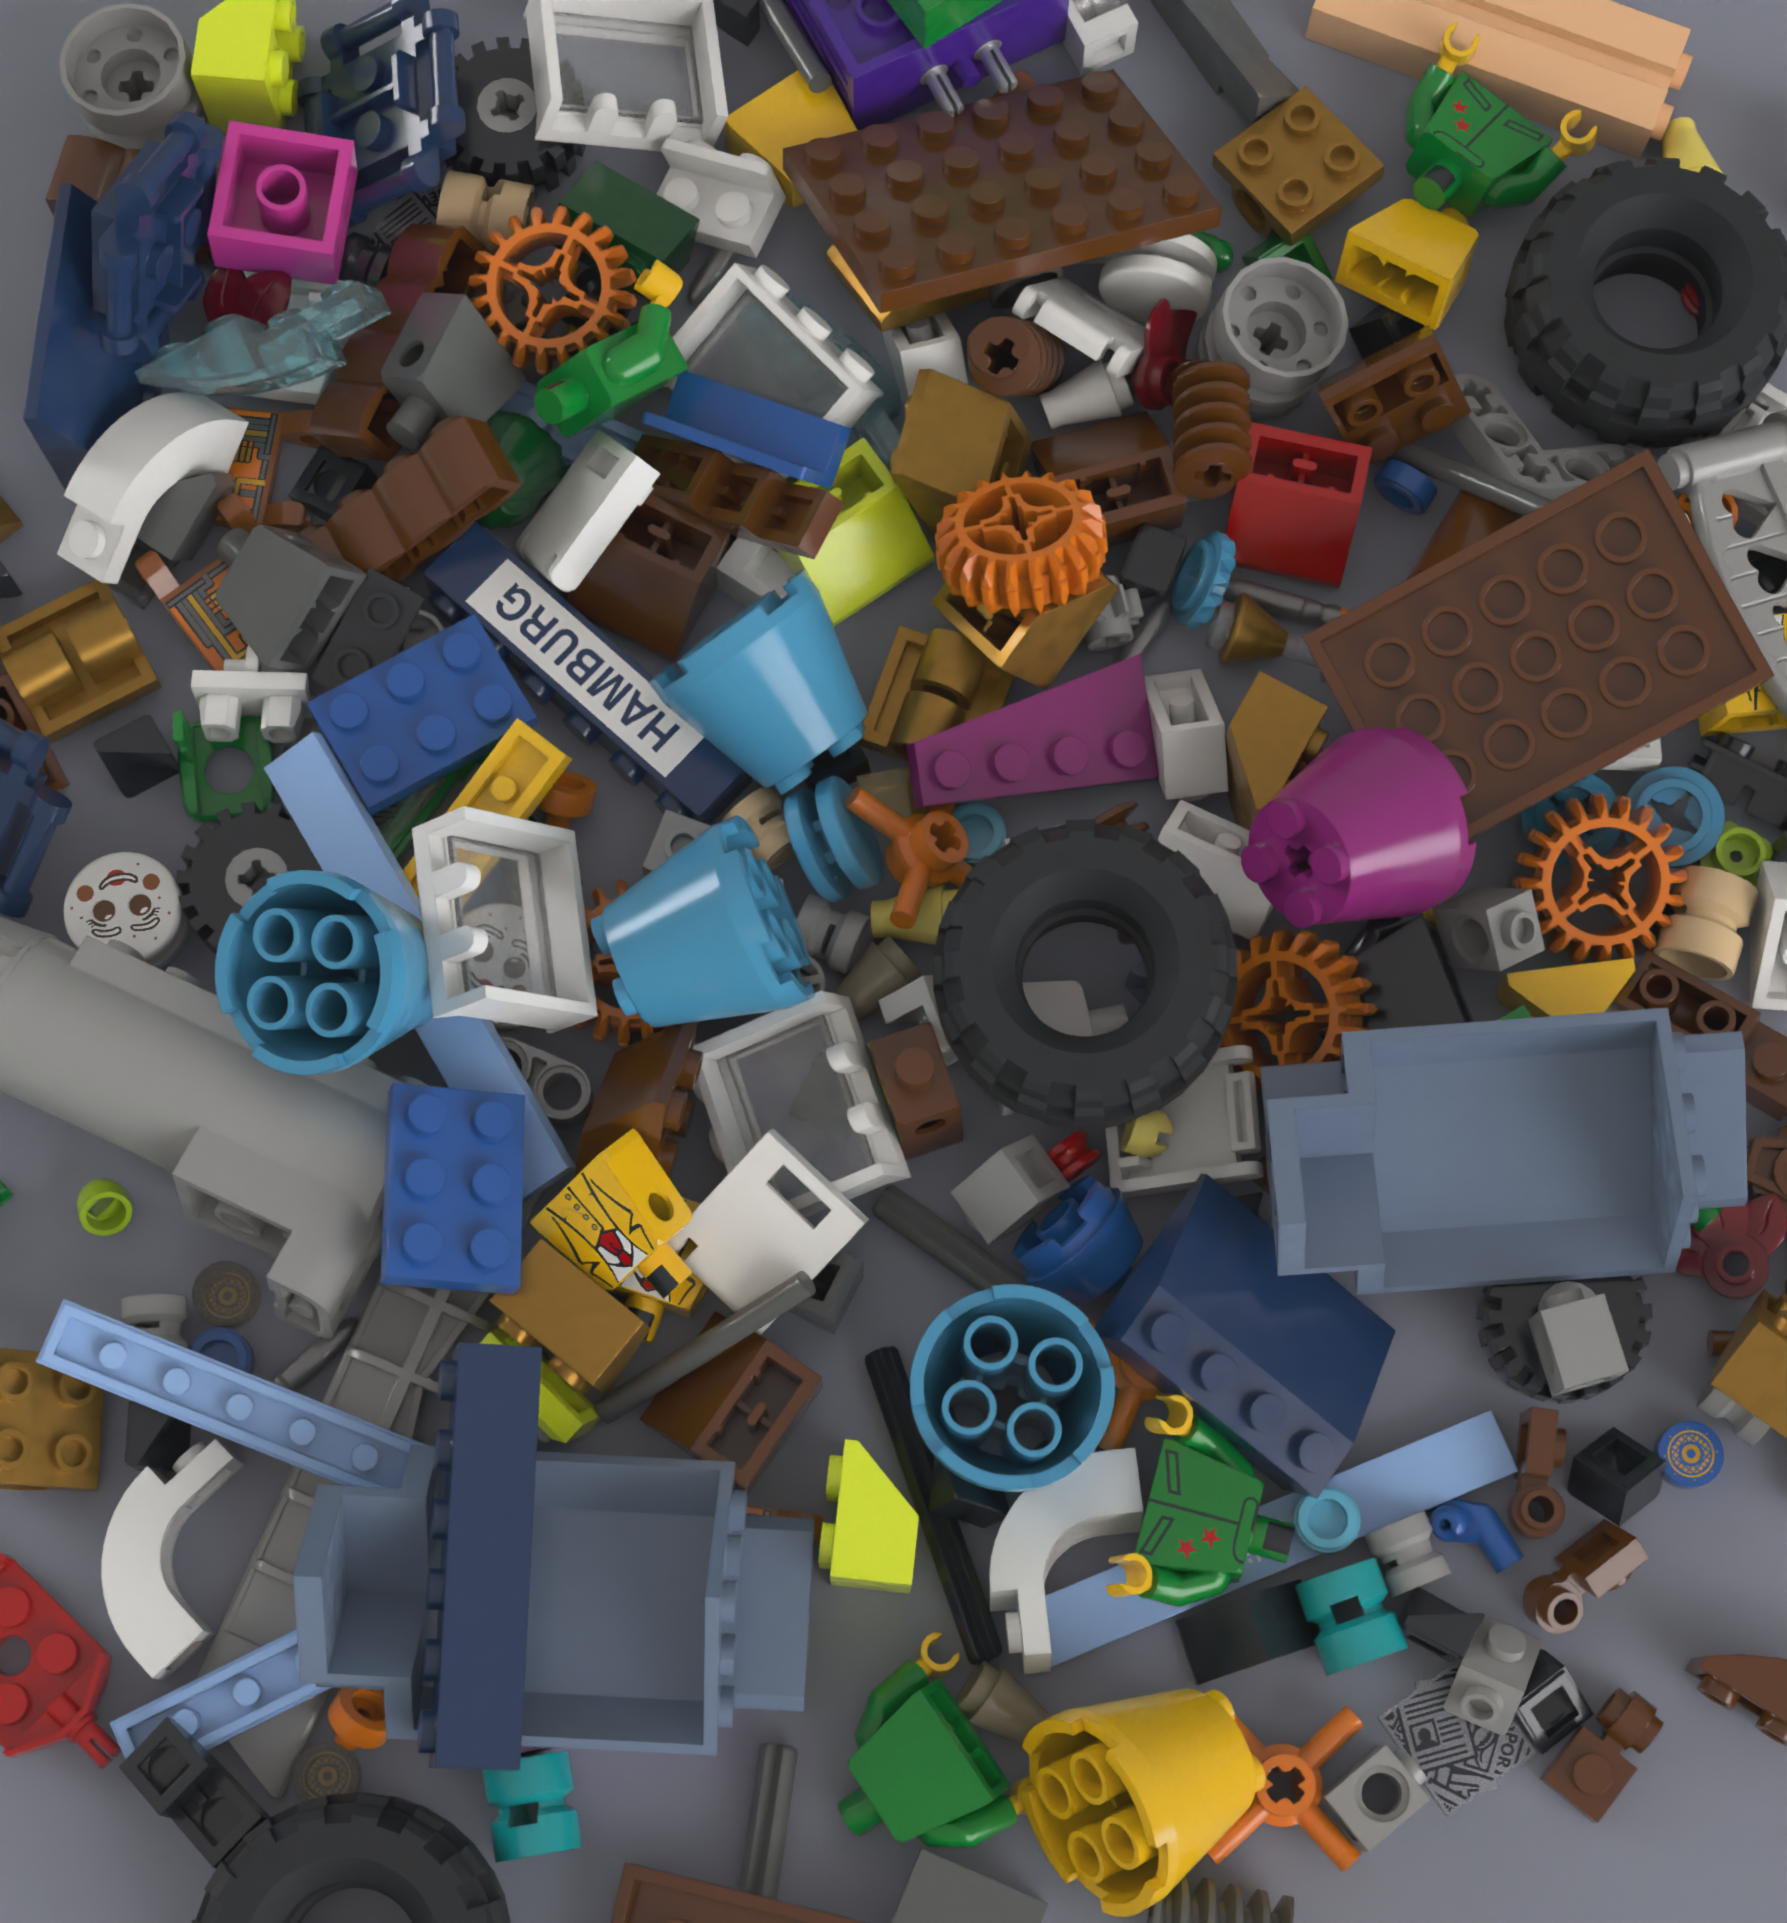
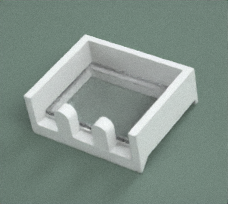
(626, 72)
(768, 347)
(503, 920)
(814, 1086)

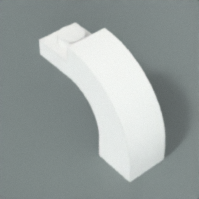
(135, 466)
(1045, 1522)
(138, 1559)

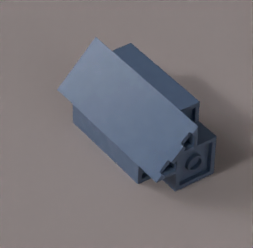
(1504, 1150)
(643, 1609)

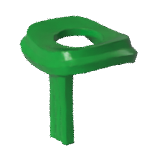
(194, 751)

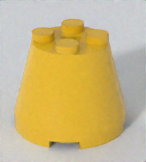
(1137, 1791)

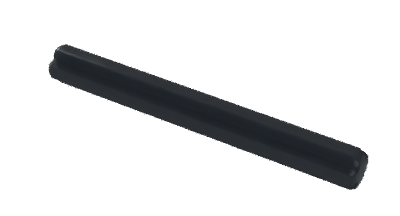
(941, 1532)

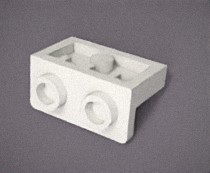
(727, 192)

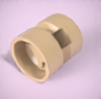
(481, 208)
(1706, 926)

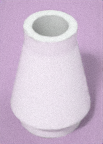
(1087, 397)

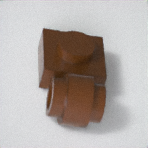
(1538, 1451)
(1592, 1564)
(1589, 1768)

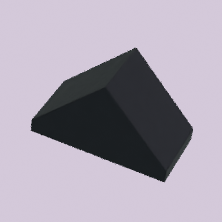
(1245, 1632)

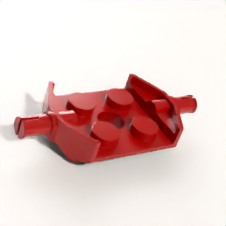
(64, 1678)

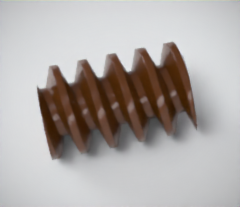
(1014, 357)
(1210, 427)

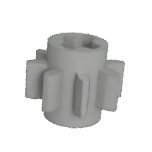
(1116, 621)

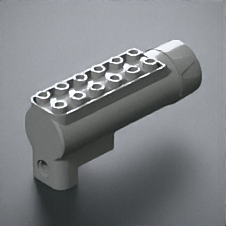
(168, 1077)

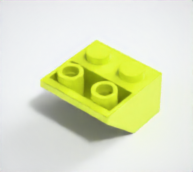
(248, 61)
(871, 540)
(873, 1529)

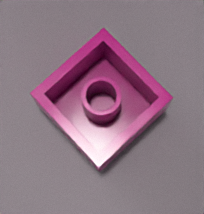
(283, 202)

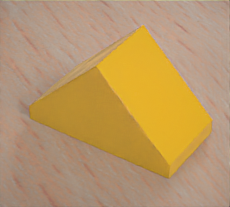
(1566, 988)

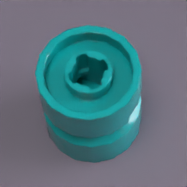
(1361, 1638)
(540, 1780)

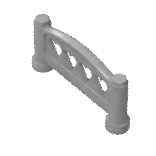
(1754, 469)

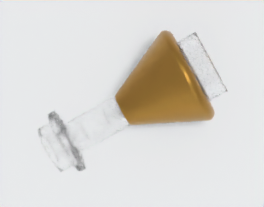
(1248, 633)

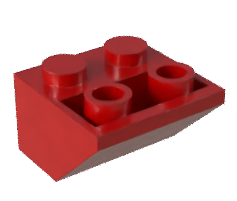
(1298, 505)

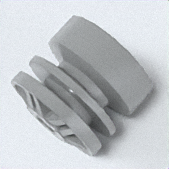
(128, 74)
(1287, 314)

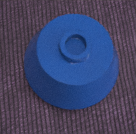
(1081, 1244)

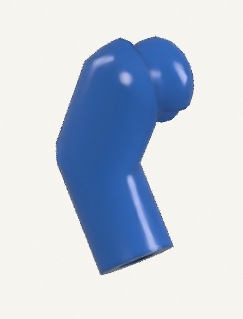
(1479, 1525)

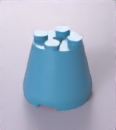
(770, 687)
(706, 935)
(321, 972)
(1020, 1341)

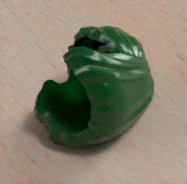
(534, 459)

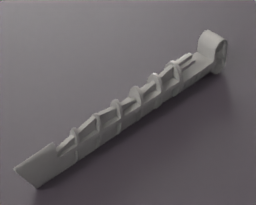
(382, 1381)

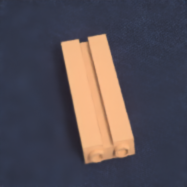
(1530, 55)

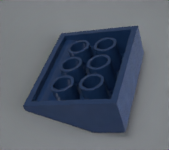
(72, 381)
(1255, 1353)

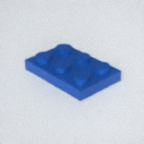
(421, 714)
(453, 1189)

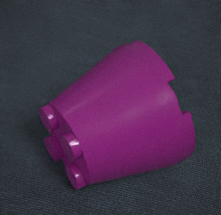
(1363, 832)

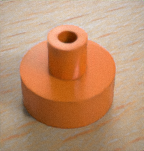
(569, 798)
(358, 1718)

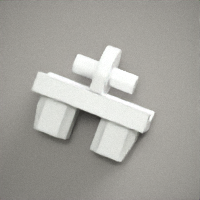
(251, 690)

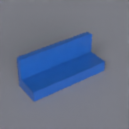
(753, 429)

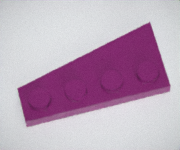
(1054, 741)

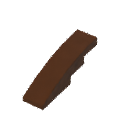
(740, 497)

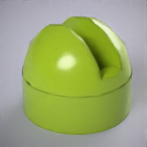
(111, 1211)

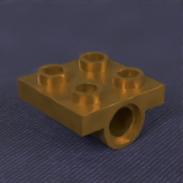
(1296, 168)
(76, 660)
(929, 688)
(47, 1426)

